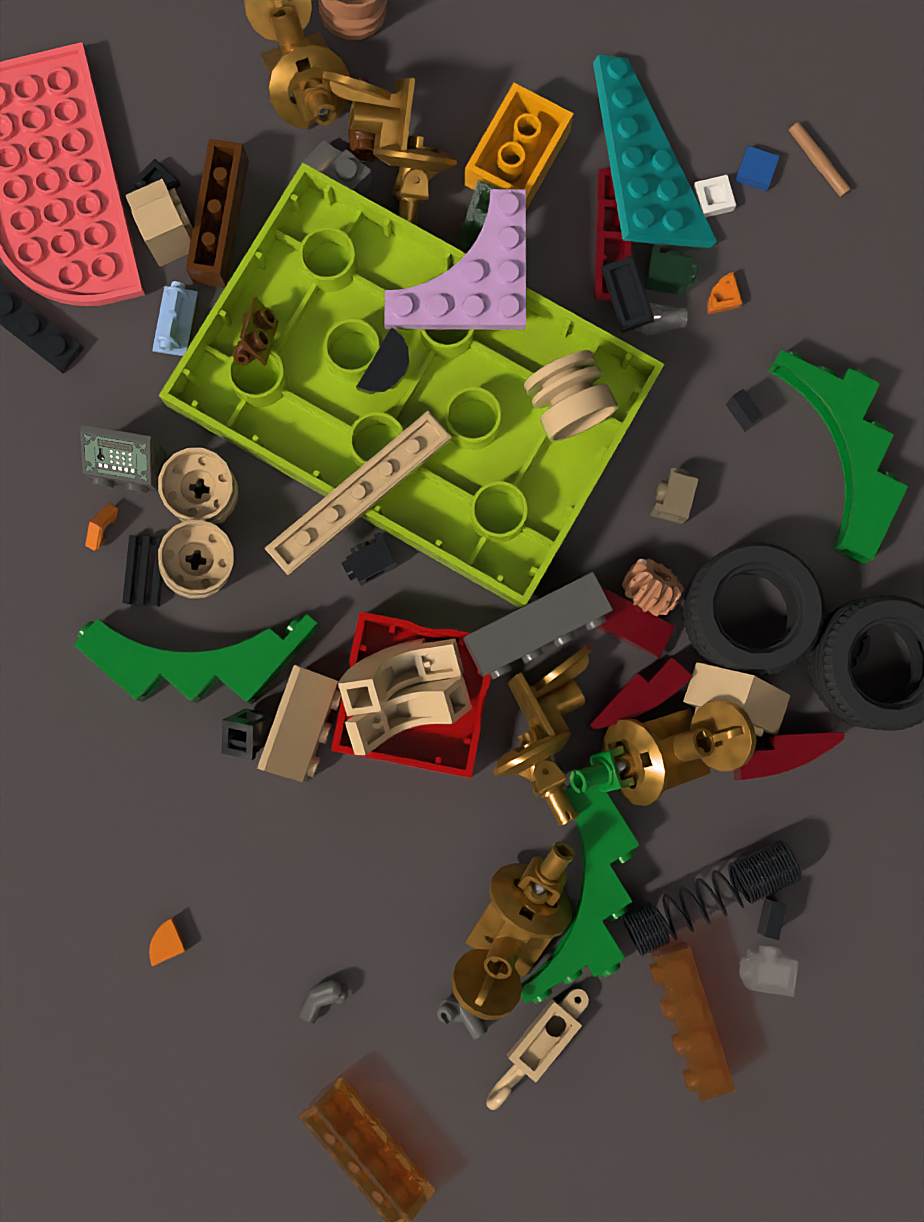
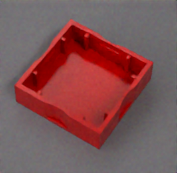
(427, 746)

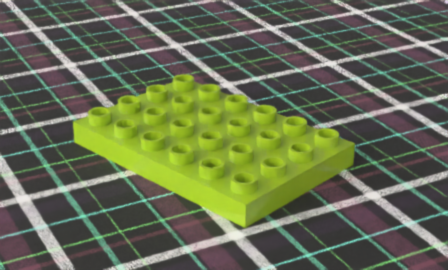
(490, 497)

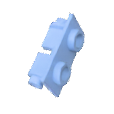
(175, 319)

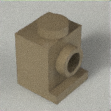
(675, 496)

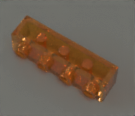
(692, 1021)
(367, 1152)

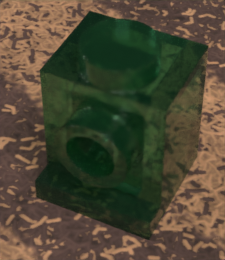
(669, 272)

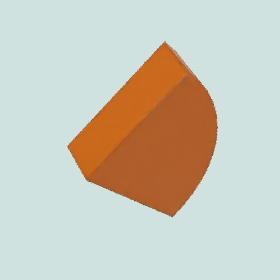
(724, 295)
(98, 525)
(166, 942)

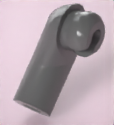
(322, 995)
(452, 1011)

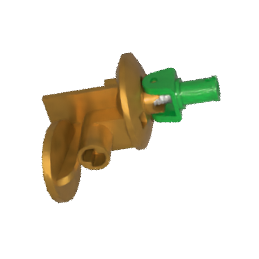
(668, 751)

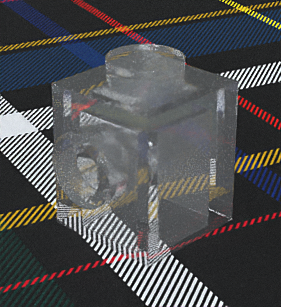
(769, 971)

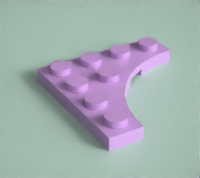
(483, 287)

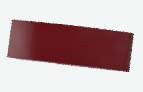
(634, 626)
(641, 695)
(787, 753)

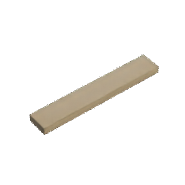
(358, 493)

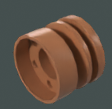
(353, 17)

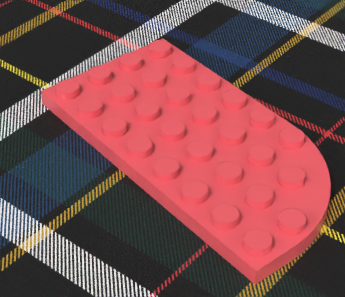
(59, 184)

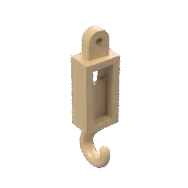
(537, 1048)

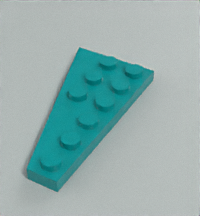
(647, 178)

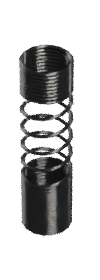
(755, 874)

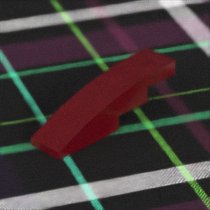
(608, 235)

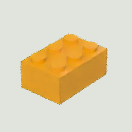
(520, 143)

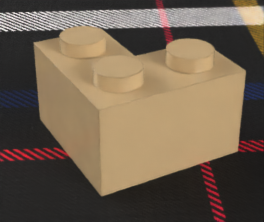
(161, 221)
(756, 697)

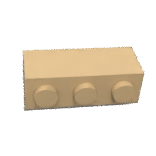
(300, 725)

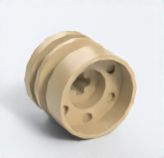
(567, 389)
(188, 471)
(181, 544)

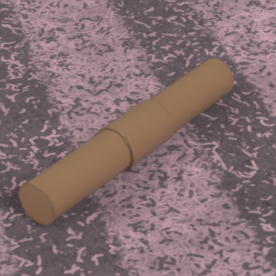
(819, 159)

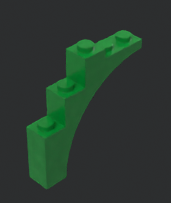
(842, 403)
(587, 940)

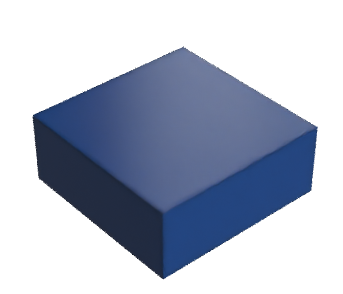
(757, 168)

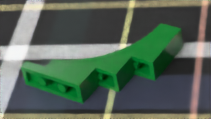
(242, 667)

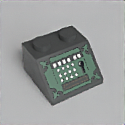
(121, 459)

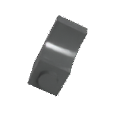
(341, 167)

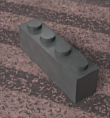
(538, 624)

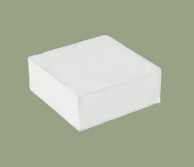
(714, 196)

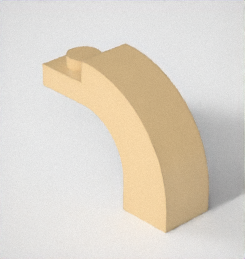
(382, 674)
(416, 705)

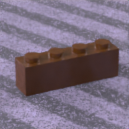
(217, 213)

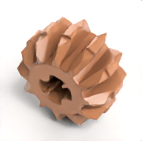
(652, 587)

